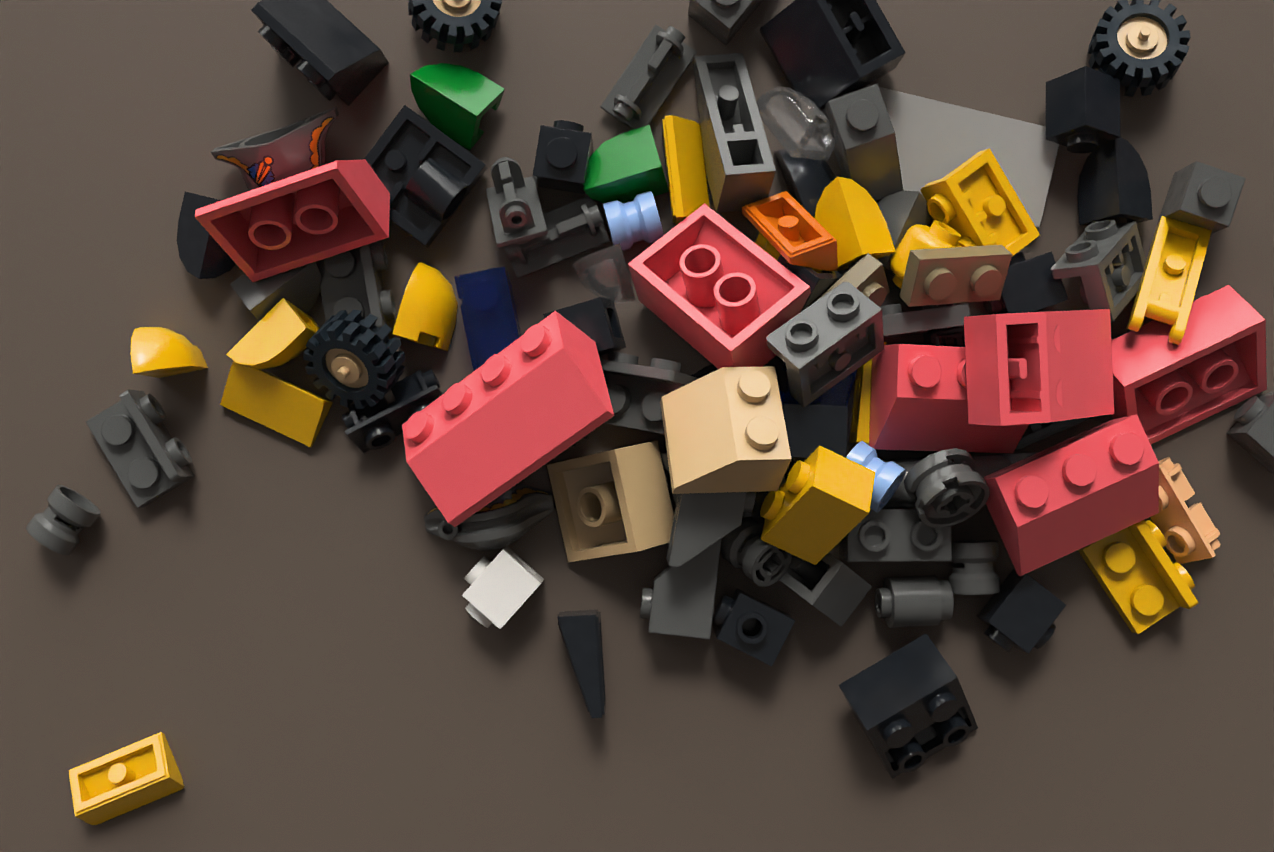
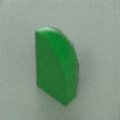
(455, 99)
(625, 168)

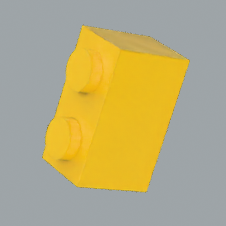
(817, 505)

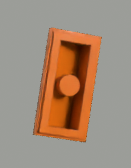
(793, 232)

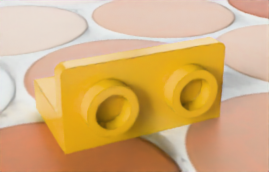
(981, 205)
(1139, 575)

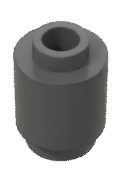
(914, 601)

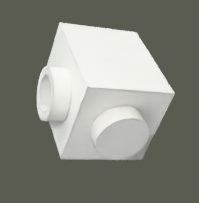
(499, 588)

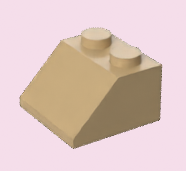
(726, 432)
(612, 502)

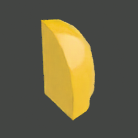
(853, 221)
(427, 309)
(275, 338)
(163, 353)

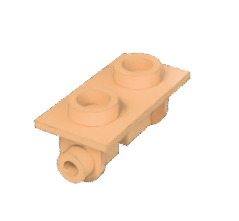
(1187, 530)

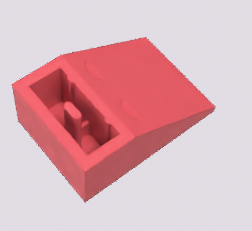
(1038, 367)

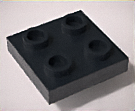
(423, 174)

